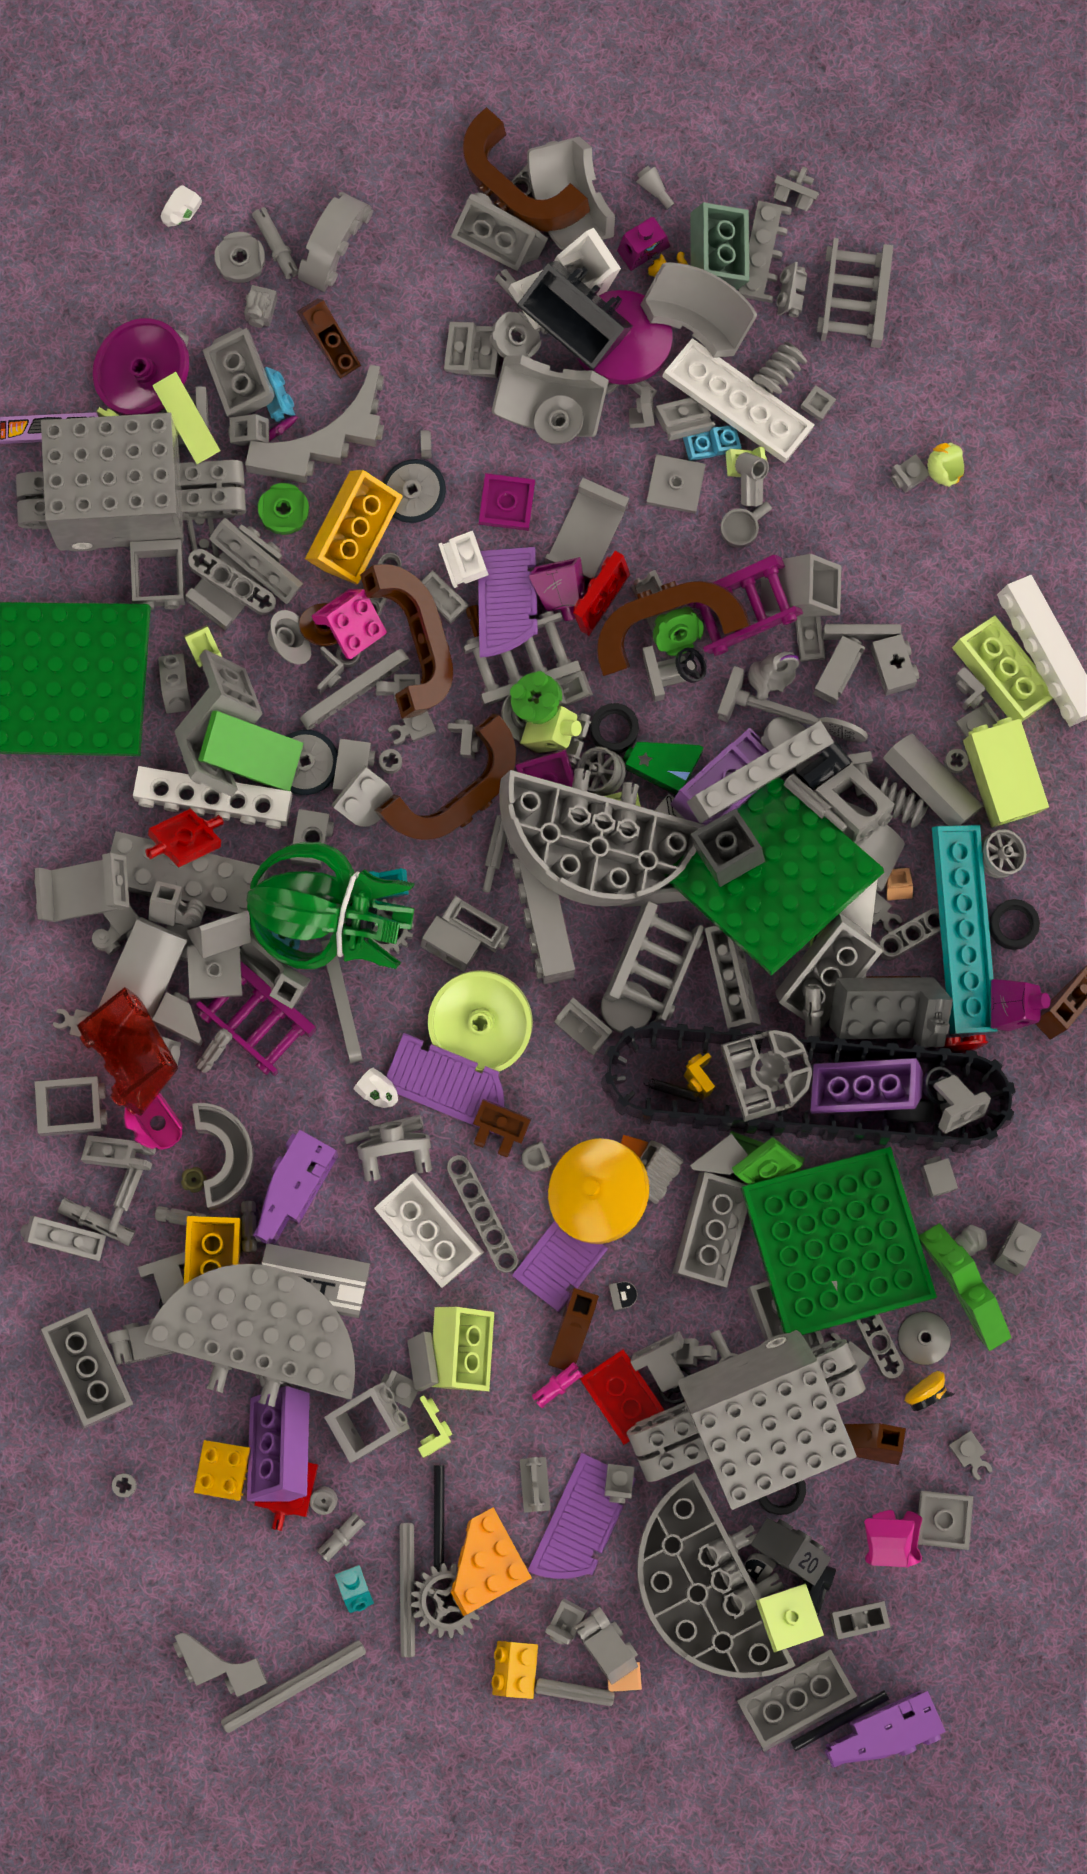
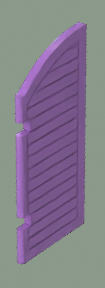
(506, 600)
(443, 1080)
(556, 1264)
(578, 1524)

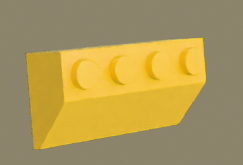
(354, 526)
(211, 1244)

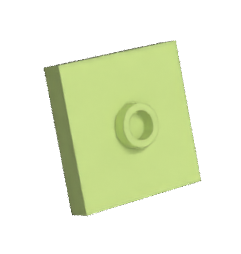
(789, 1618)

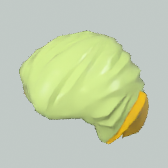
(946, 464)

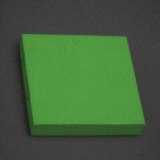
(767, 1162)

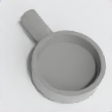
(741, 526)

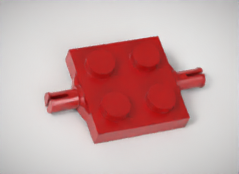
(184, 837)
(295, 1507)

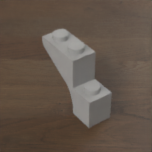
(285, 983)
(206, 1665)

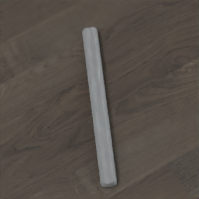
(293, 1686)

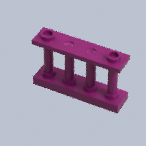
(746, 579)
(260, 993)

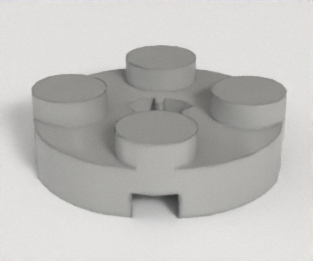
(228, 249)
(502, 338)

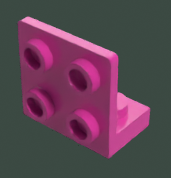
(351, 621)

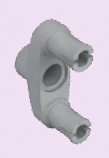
(393, 1141)

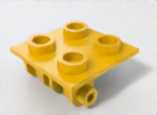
(222, 1470)

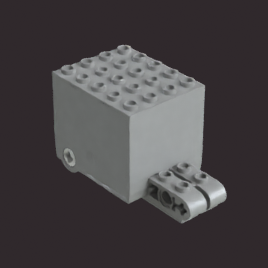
(122, 483)
(756, 1418)

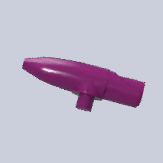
(281, 427)

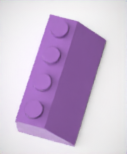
(866, 1086)
(279, 1447)

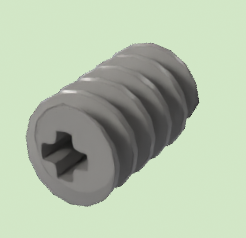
(779, 368)
(904, 804)

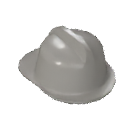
(287, 639)

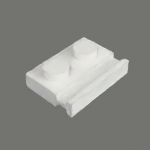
(463, 559)

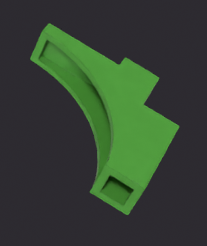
(967, 1285)

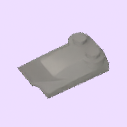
(497, 233)
(238, 373)

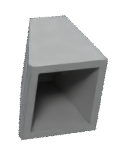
(807, 584)

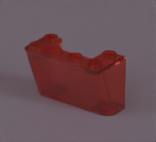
(131, 1048)

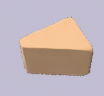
(899, 885)
(631, 1681)

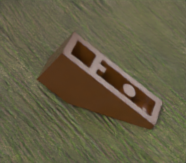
(1065, 1006)

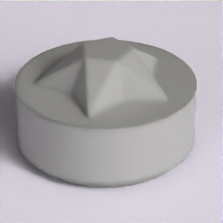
(323, 1500)

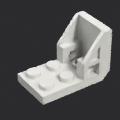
(585, 251)

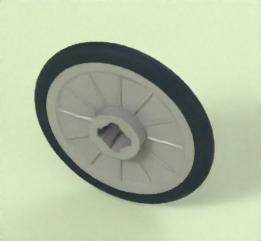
(430, 488)
(323, 760)

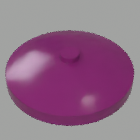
(641, 350)
(136, 359)

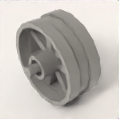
(601, 770)
(1000, 854)

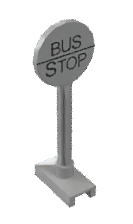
(734, 695)

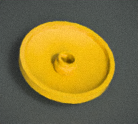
(598, 1191)

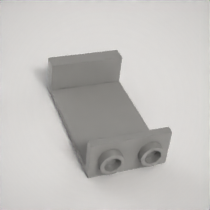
(589, 527)
(217, 604)
(82, 889)

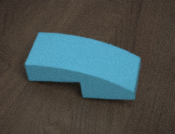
(711, 443)

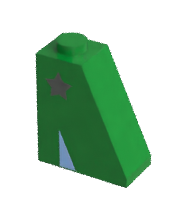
(663, 763)

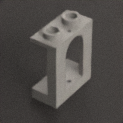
(861, 825)

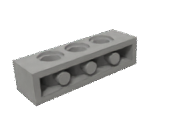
(732, 980)

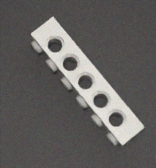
(149, 779)

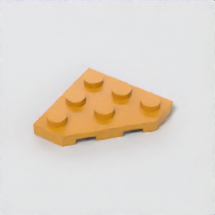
(486, 1564)

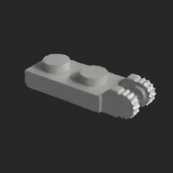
(115, 1153)

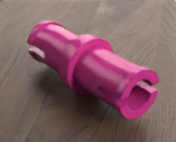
(557, 1385)

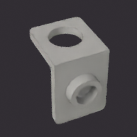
(334, 677)

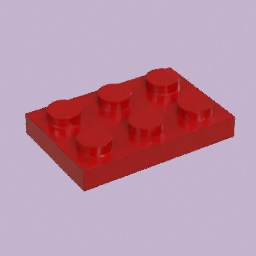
(601, 592)
(621, 1394)

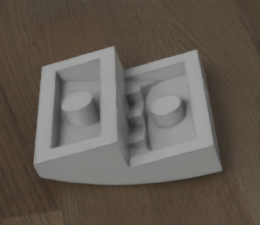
(471, 350)

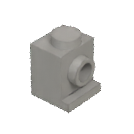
(247, 429)

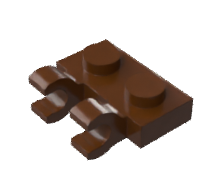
(502, 1122)

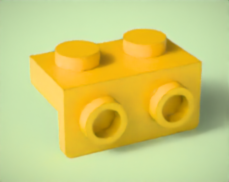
(697, 1077)
(514, 1669)

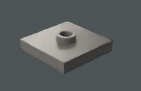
(675, 484)
(214, 975)
(945, 1519)

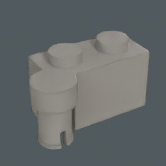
(131, 1344)
(606, 1646)

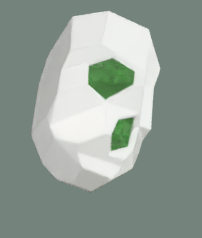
(180, 206)
(377, 1089)

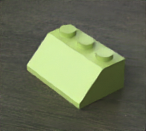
(463, 1348)

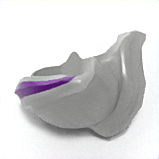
(773, 673)

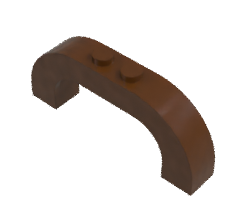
(543, 215)
(426, 631)
(612, 636)
(475, 797)

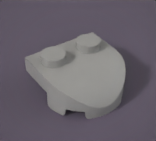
(362, 797)

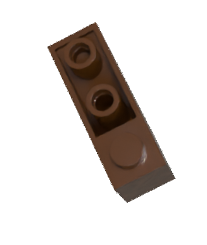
(328, 337)
(573, 1328)
(877, 1441)

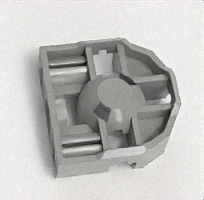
(774, 1063)

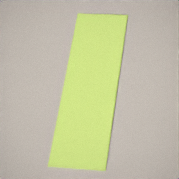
(186, 418)

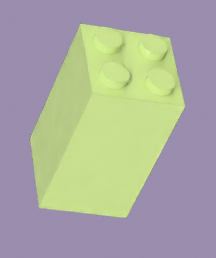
(1005, 771)

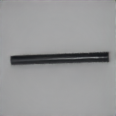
(439, 1497)
(839, 1720)

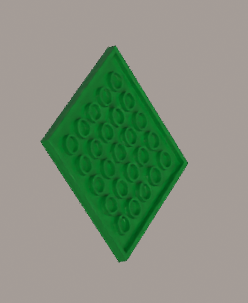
(72, 678)
(795, 893)
(840, 1226)

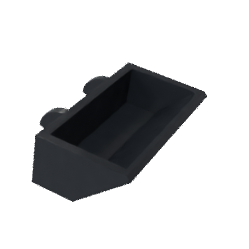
(575, 313)

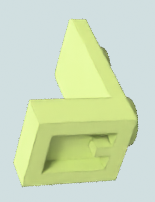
(432, 1443)

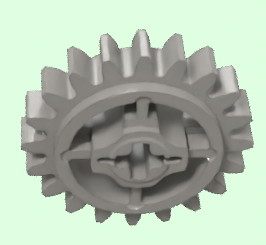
(434, 1621)

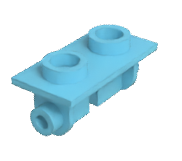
(282, 401)

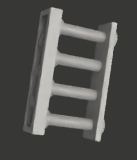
(875, 307)
(564, 666)
(638, 942)

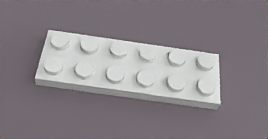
(738, 400)

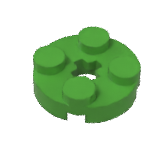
(273, 499)
(669, 623)
(522, 695)

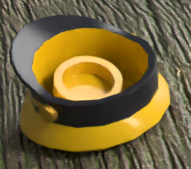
(928, 1391)

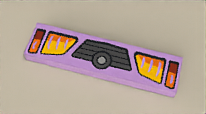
(28, 428)

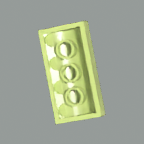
(1003, 669)

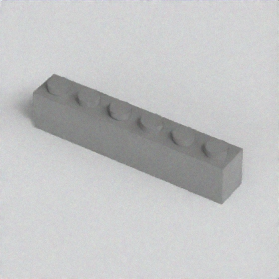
(760, 772)

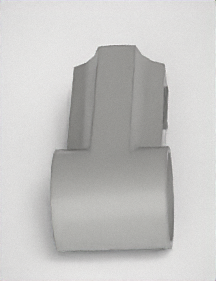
(752, 471)

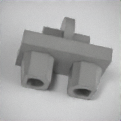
(806, 195)

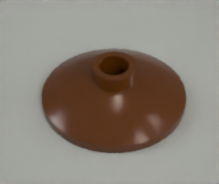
(313, 632)

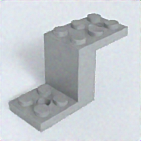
(227, 693)

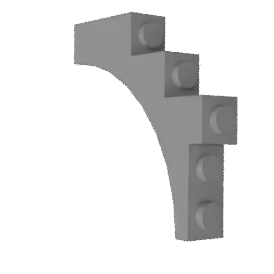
(293, 458)

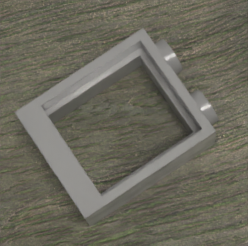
(152, 549)
(43, 1111)
(346, 1432)

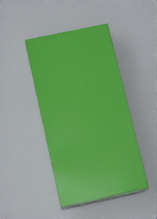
(250, 751)

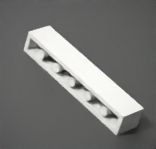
(1047, 647)

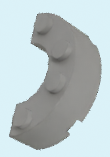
(330, 239)
(239, 1153)

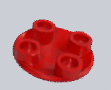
(969, 1043)

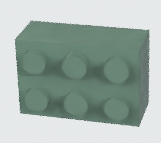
(721, 242)

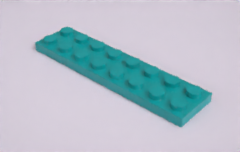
(964, 926)

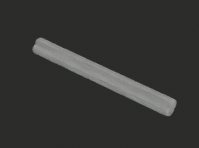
(407, 1622)

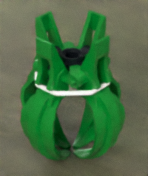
(315, 903)

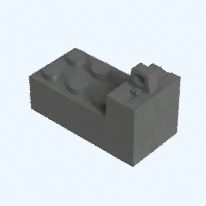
(891, 1009)

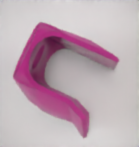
(149, 1137)
(893, 1540)

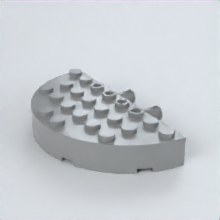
(590, 843)
(261, 1325)
(700, 1589)

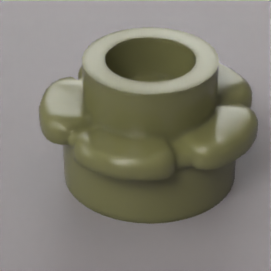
(188, 1174)

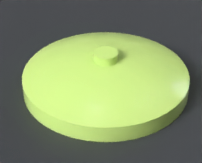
(481, 1019)

